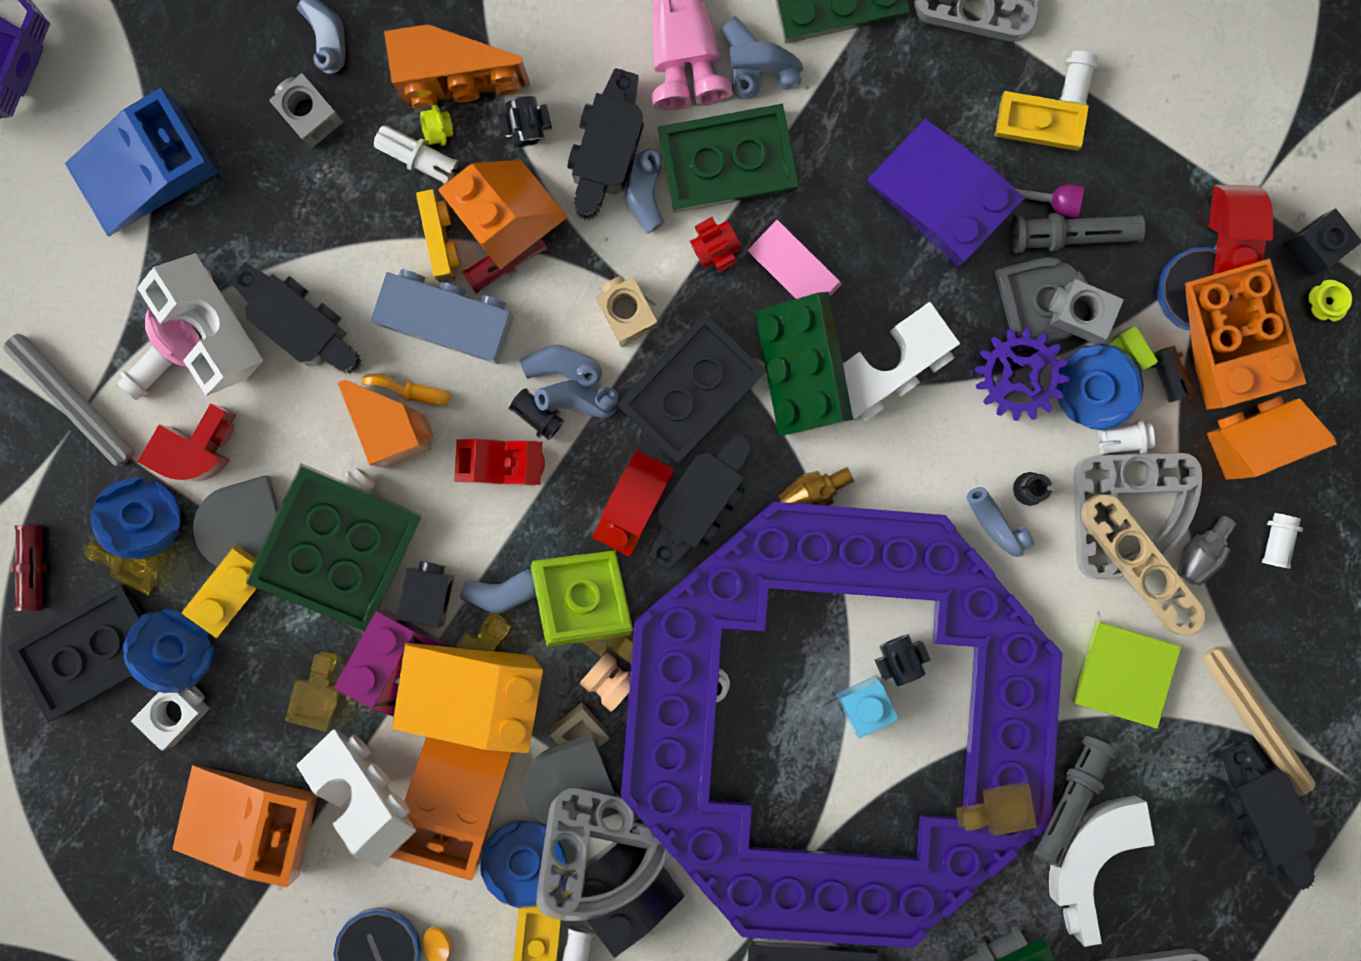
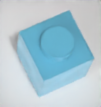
(867, 706)

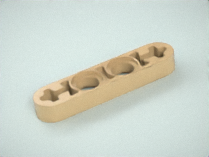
(1138, 568)

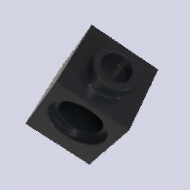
(1323, 242)
(425, 595)

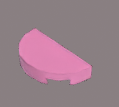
(172, 338)

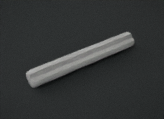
(68, 399)

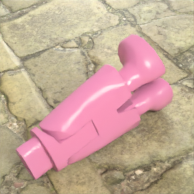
(682, 35)

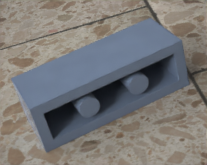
(443, 315)

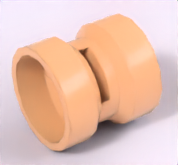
(607, 681)

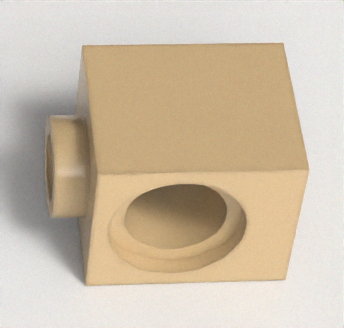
(631, 328)

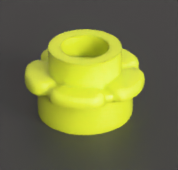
(436, 126)
(1341, 300)

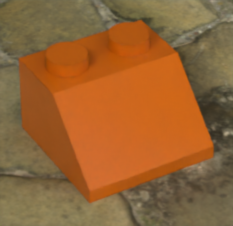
(502, 207)
(384, 426)
(1268, 438)

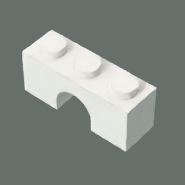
(187, 292)
(923, 343)
(375, 818)

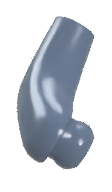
(328, 33)
(768, 58)
(745, 82)
(640, 190)
(562, 361)
(574, 396)
(996, 525)
(502, 596)

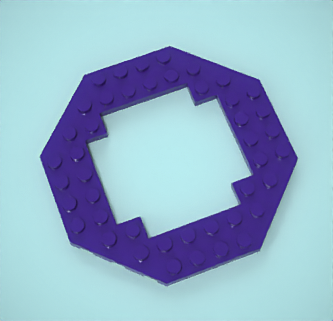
(674, 709)

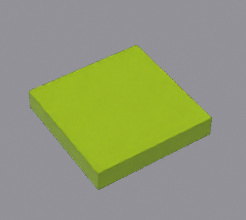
(581, 598)
(1126, 674)

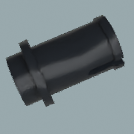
(1172, 373)
(544, 422)
(1025, 496)

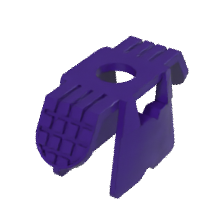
(20, 55)

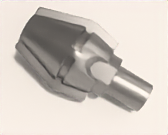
(1206, 553)

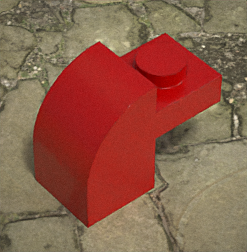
(1243, 224)
(191, 457)
(499, 462)
(632, 503)

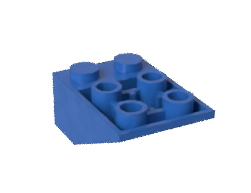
(140, 162)

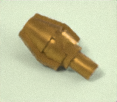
(816, 488)

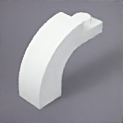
(1102, 833)

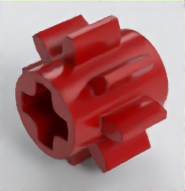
(715, 244)

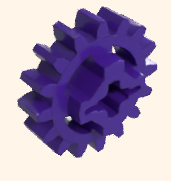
(1038, 362)

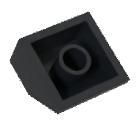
(637, 918)

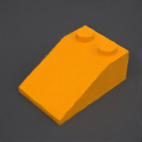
(468, 696)

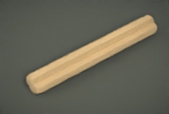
(1257, 719)

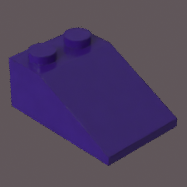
(945, 191)

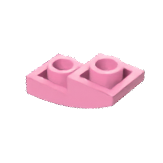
(792, 263)

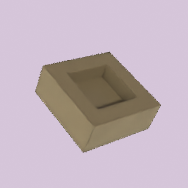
(578, 723)

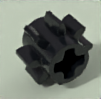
(525, 121)
(902, 660)

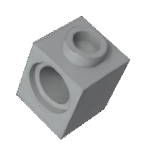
(314, 125)
(1103, 309)

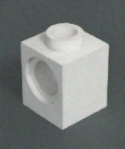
(159, 728)

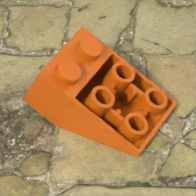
(441, 65)
(1241, 336)
(452, 806)
(245, 825)

